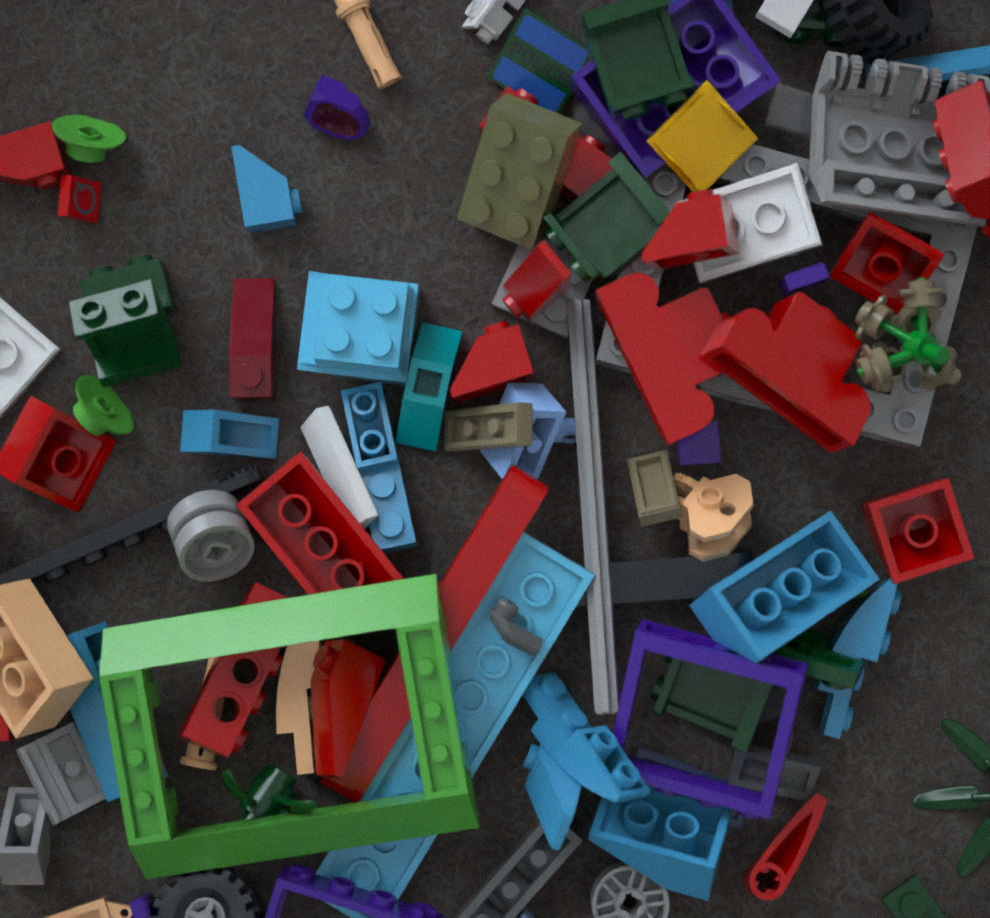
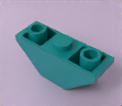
(428, 386)

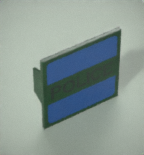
(540, 60)

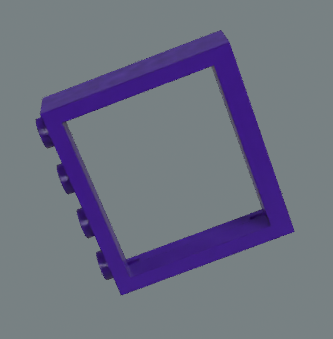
(707, 652)
(343, 894)

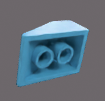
(665, 839)

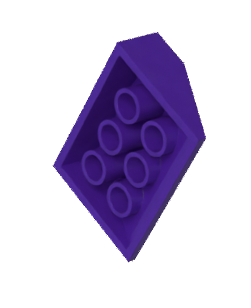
(712, 49)

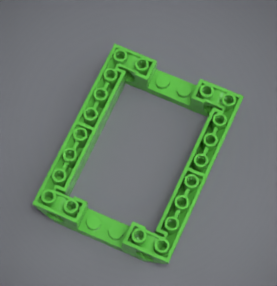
(131, 695)

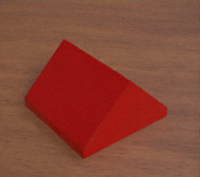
(883, 261)

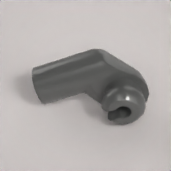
(510, 631)

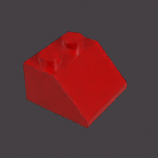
(694, 232)
(492, 363)
(53, 455)
(917, 530)

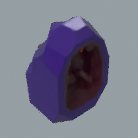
(336, 110)

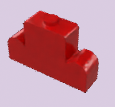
(665, 350)
(795, 367)

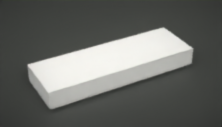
(337, 464)

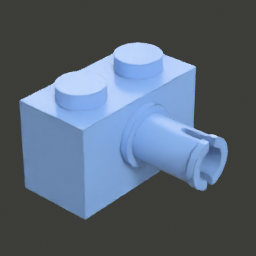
(547, 428)

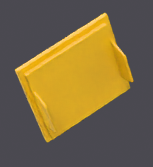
(702, 138)

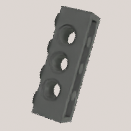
(519, 875)

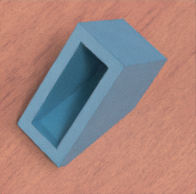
(264, 194)
(229, 434)

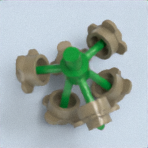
(913, 327)

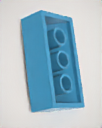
(785, 590)

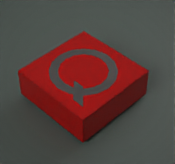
(79, 199)

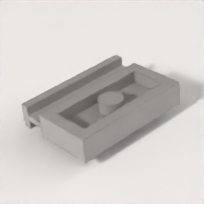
(61, 773)

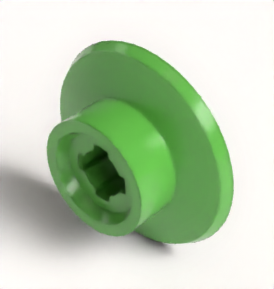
(87, 137)
(101, 408)

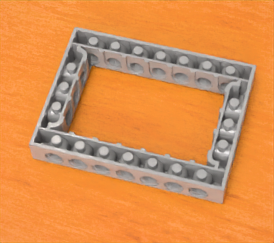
(902, 412)

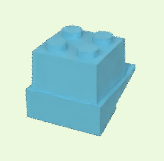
(359, 327)

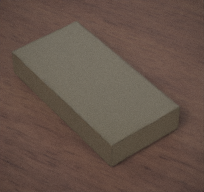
(654, 488)

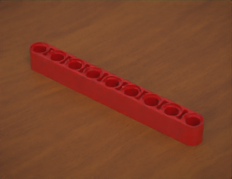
(461, 594)

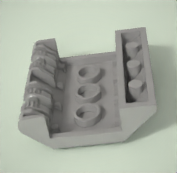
(879, 141)

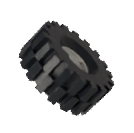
(208, 891)

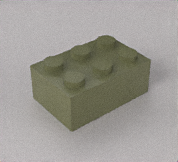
(518, 170)

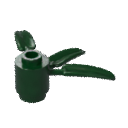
(267, 794)
(963, 796)

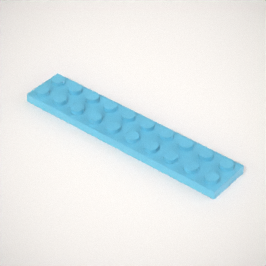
(486, 687)

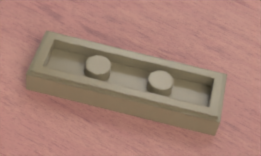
(488, 427)

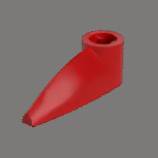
(786, 851)

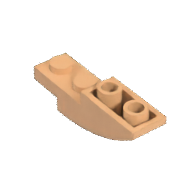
(295, 702)

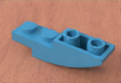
(379, 466)
(859, 636)
(582, 751)

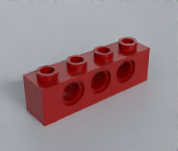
(201, 724)

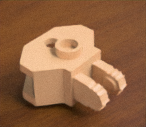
(713, 513)

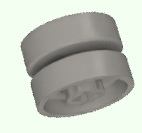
(210, 535)
(621, 879)

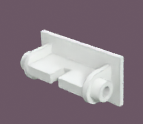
(489, 17)

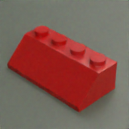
(314, 531)

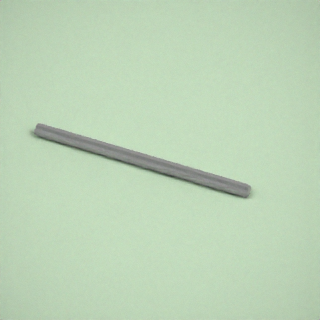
(593, 506)

